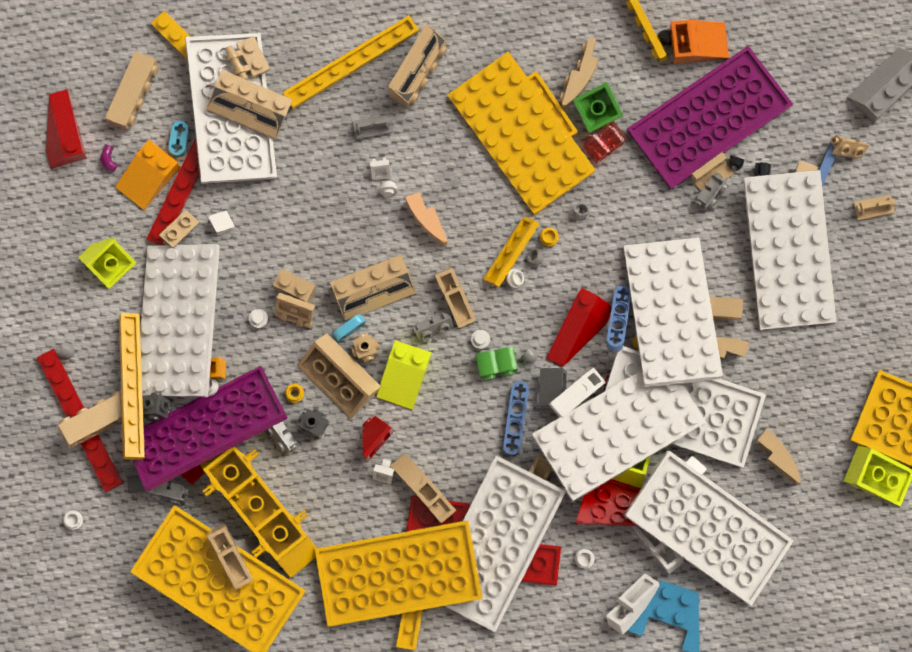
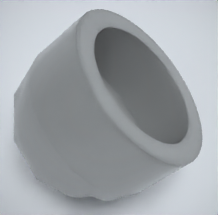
(585, 210)
(535, 257)
(67, 350)
(530, 355)

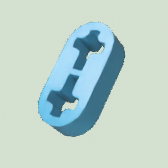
(174, 138)
(348, 328)

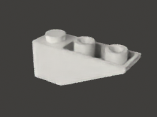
(577, 393)

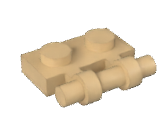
(252, 56)
(294, 310)

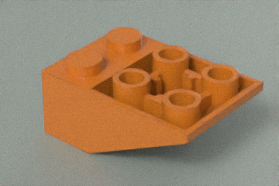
(698, 41)

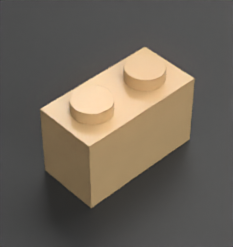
(294, 286)

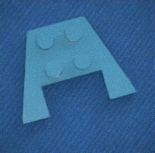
(675, 607)

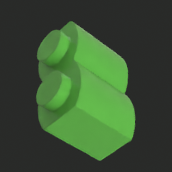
(496, 362)

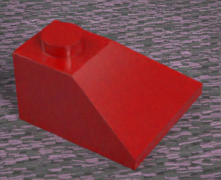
(374, 436)

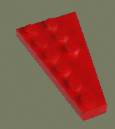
(607, 504)

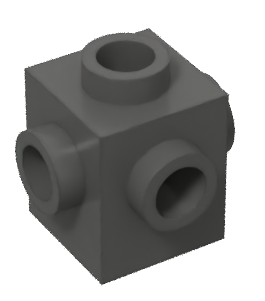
(155, 407)
(318, 428)

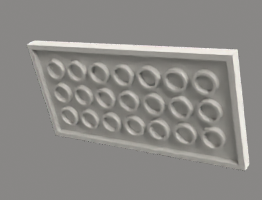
(224, 147)
(789, 250)
(672, 312)
(178, 319)
(727, 408)
(616, 432)
(708, 528)
(506, 530)

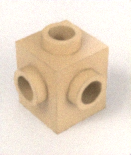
(368, 354)

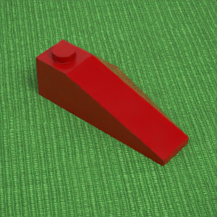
(63, 135)
(584, 320)

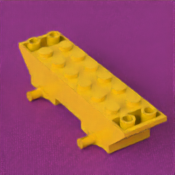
(261, 510)

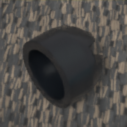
(664, 37)
(738, 162)

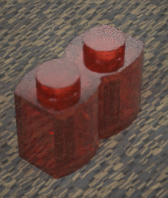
(604, 142)

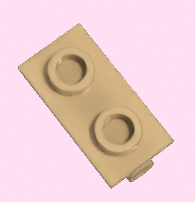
(848, 147)
(874, 207)
(179, 229)

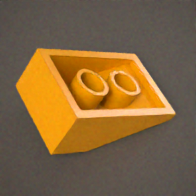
(147, 174)

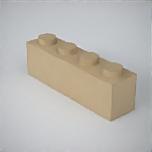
(132, 90)
(91, 421)

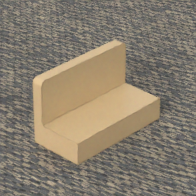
(714, 166)

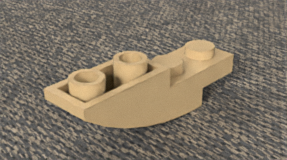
(579, 79)
(423, 488)

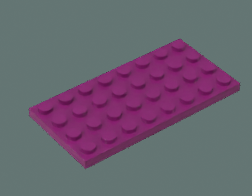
(709, 117)
(208, 427)

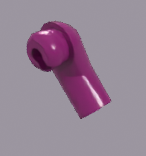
(106, 160)

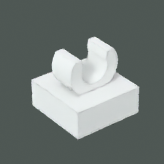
(380, 169)
(384, 472)

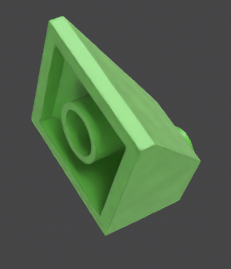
(598, 107)

